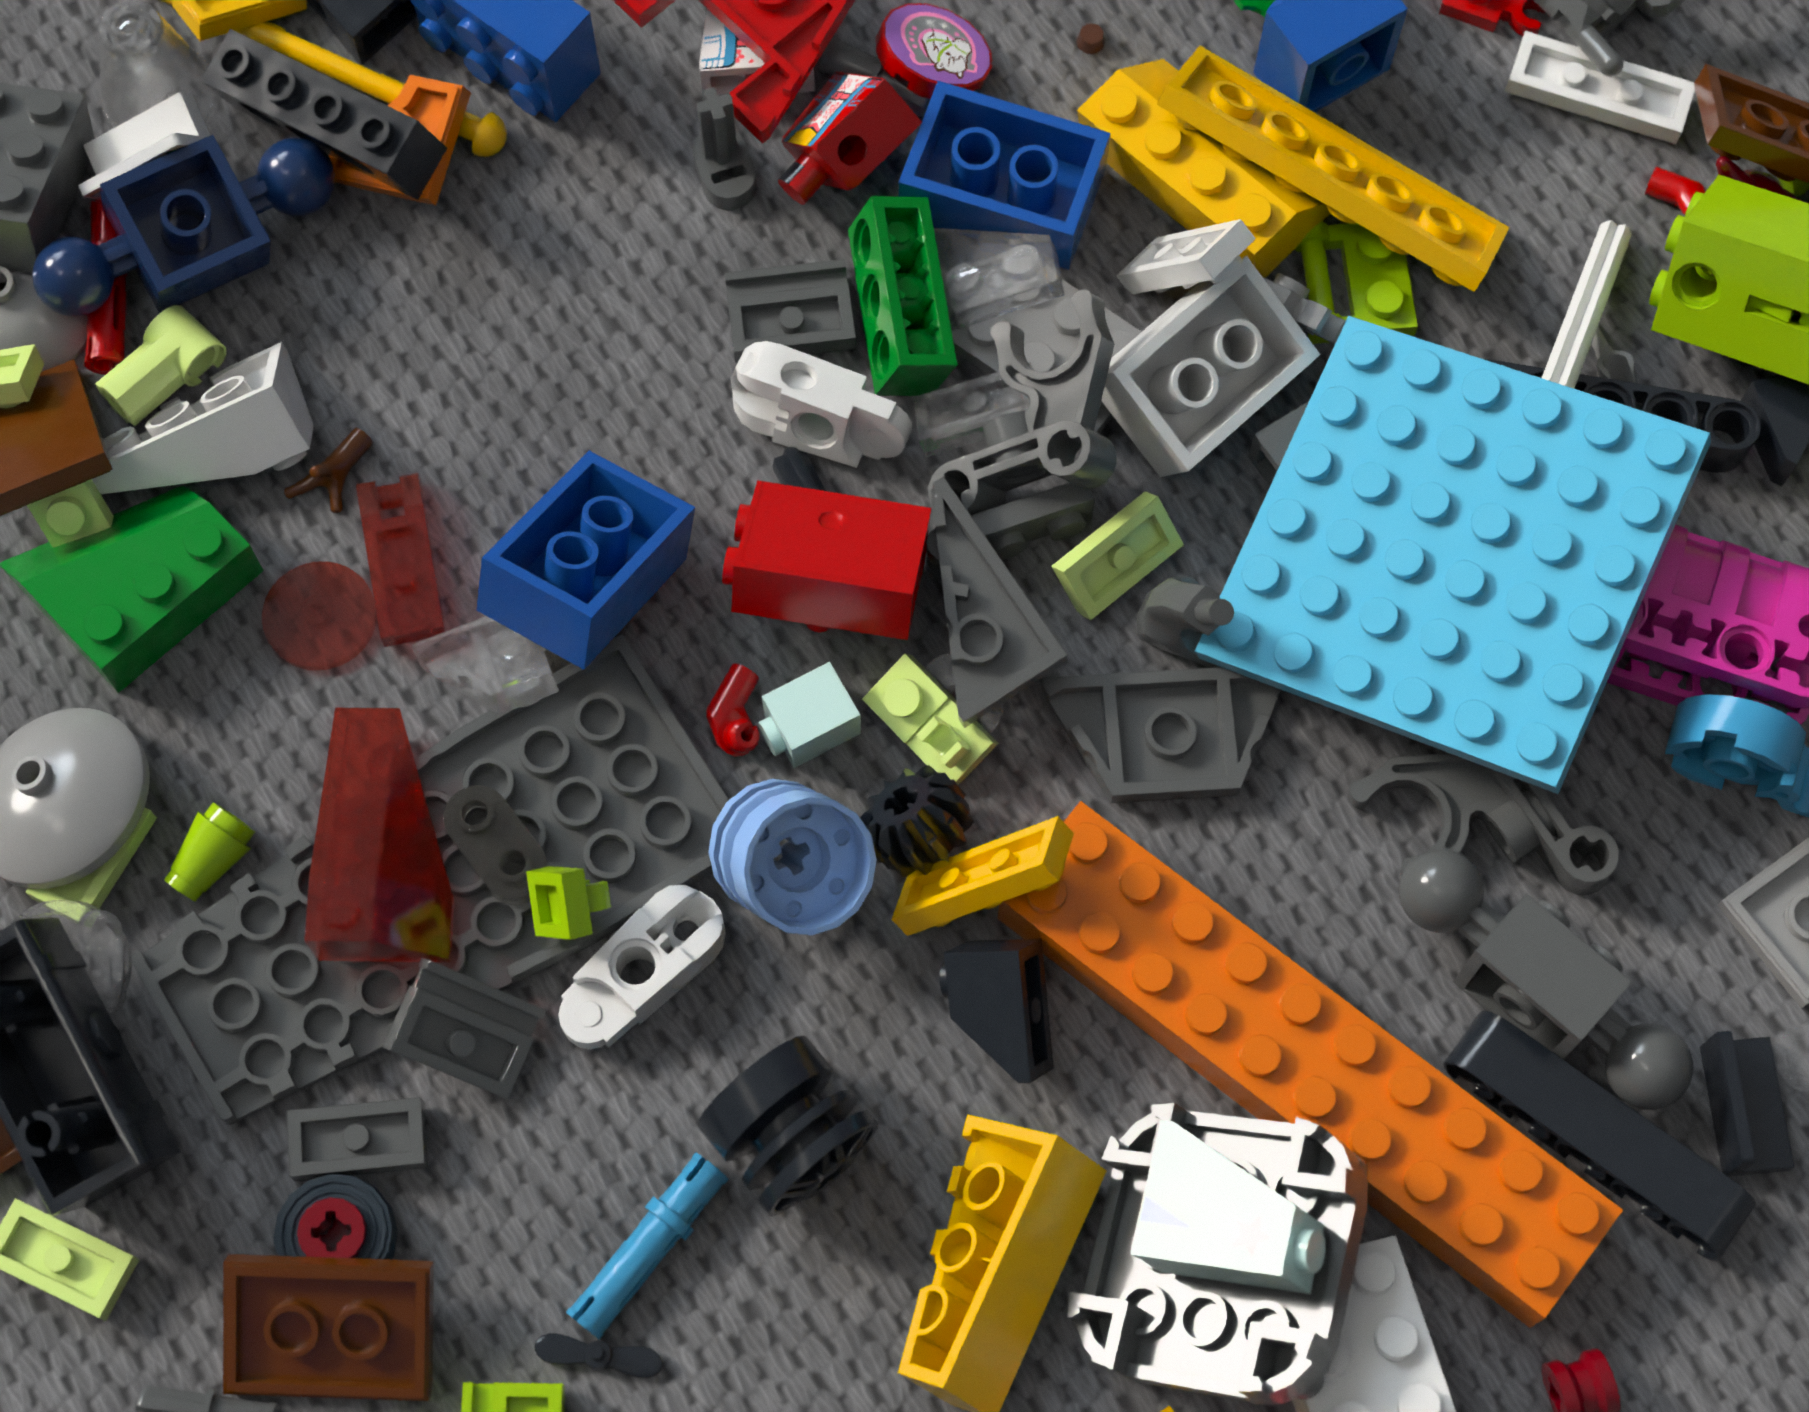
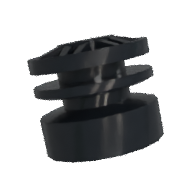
(797, 1137)

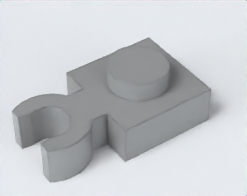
(1308, 314)

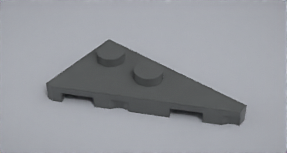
(992, 626)

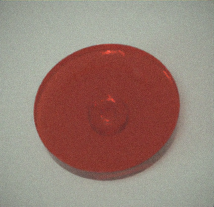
(319, 615)

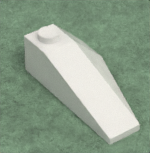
(236, 429)

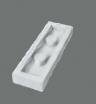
(1568, 80)
(1188, 258)

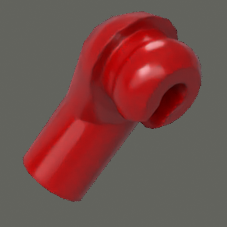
(1673, 188)
(727, 713)

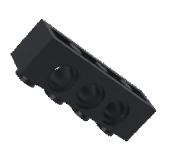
(324, 112)

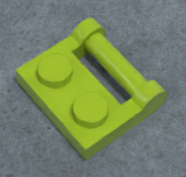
(1374, 276)

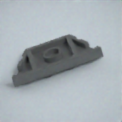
(1164, 729)

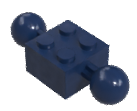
(184, 225)

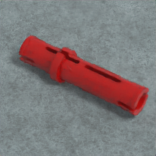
(107, 324)

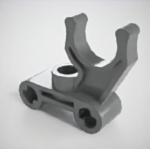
(1053, 428)
(1513, 811)

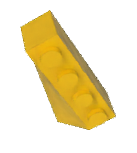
(997, 1260)

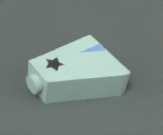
(1221, 1222)

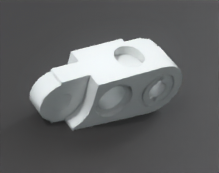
(815, 406)
(602, 1005)

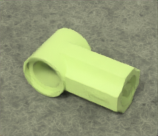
(172, 354)

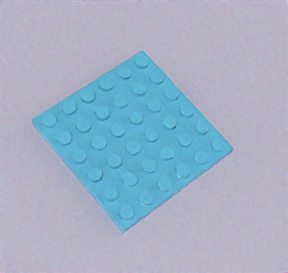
(1455, 550)

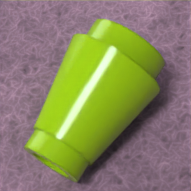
(208, 851)

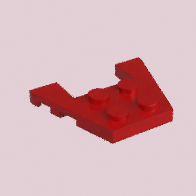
(781, 33)

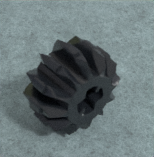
(917, 820)

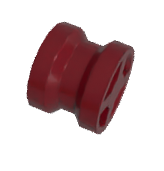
(1582, 1384)

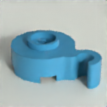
(1743, 743)

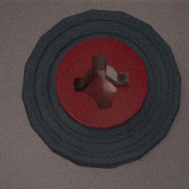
(351, 1206)

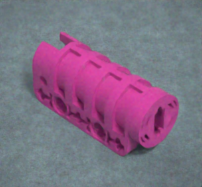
(1721, 618)

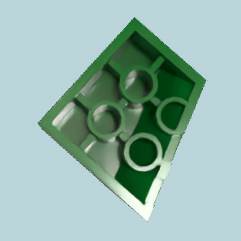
(140, 583)

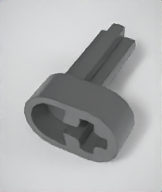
(720, 149)

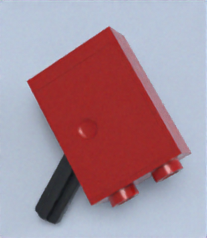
(826, 555)

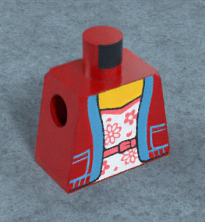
(845, 134)

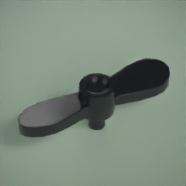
(599, 1355)

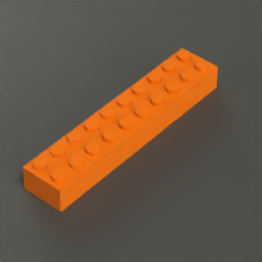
(1298, 1049)

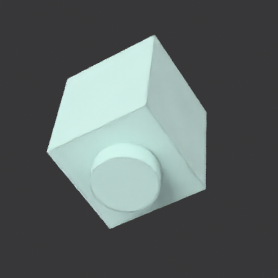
(809, 716)

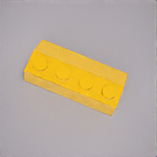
(1191, 171)

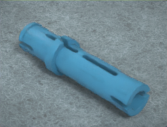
(647, 1245)

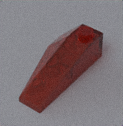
(376, 857)

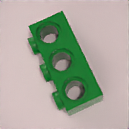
(902, 296)

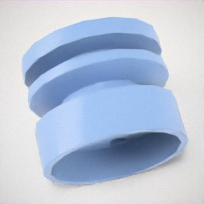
(823, 865)

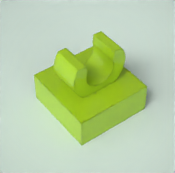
(564, 900)

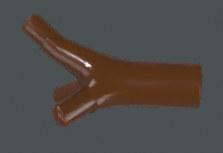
(334, 469)

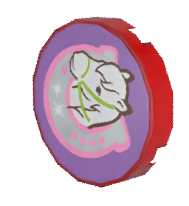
(932, 46)

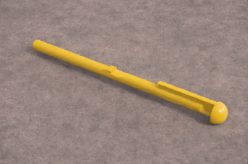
(486, 134)

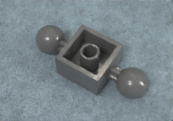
(1545, 978)

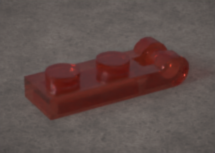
(401, 561)

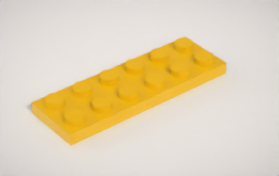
(1334, 168)

